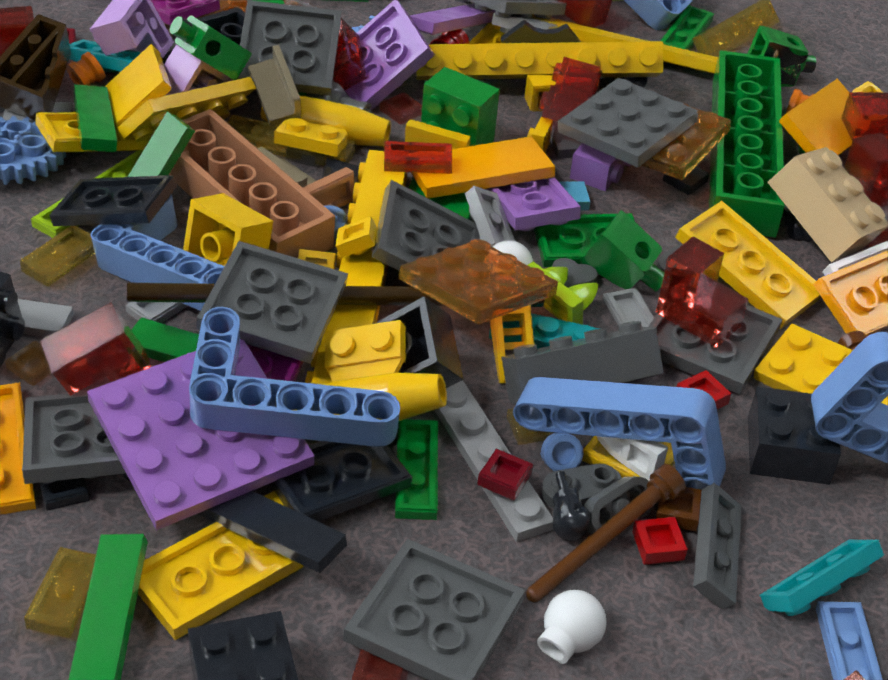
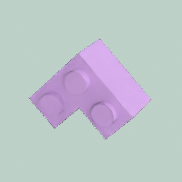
(131, 27)
(189, 72)

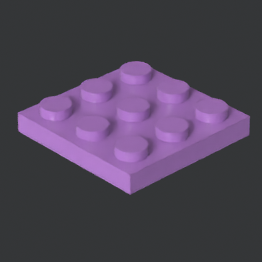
(390, 53)

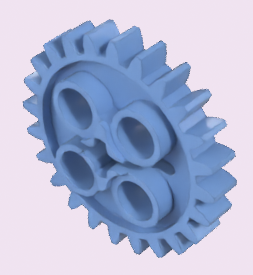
(25, 151)

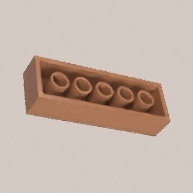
(227, 163)

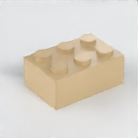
(829, 203)

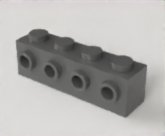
(598, 357)

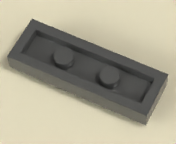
(718, 546)

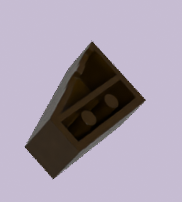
(34, 67)

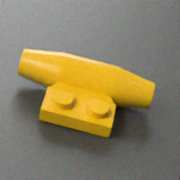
(328, 125)
(372, 360)

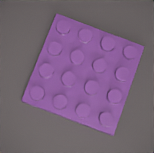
(174, 461)

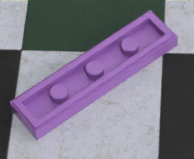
(451, 19)

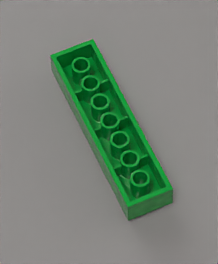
(751, 153)

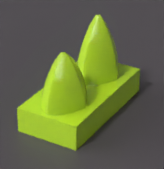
(568, 302)

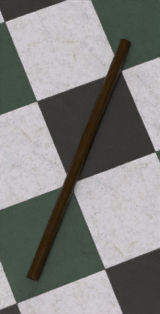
(351, 295)

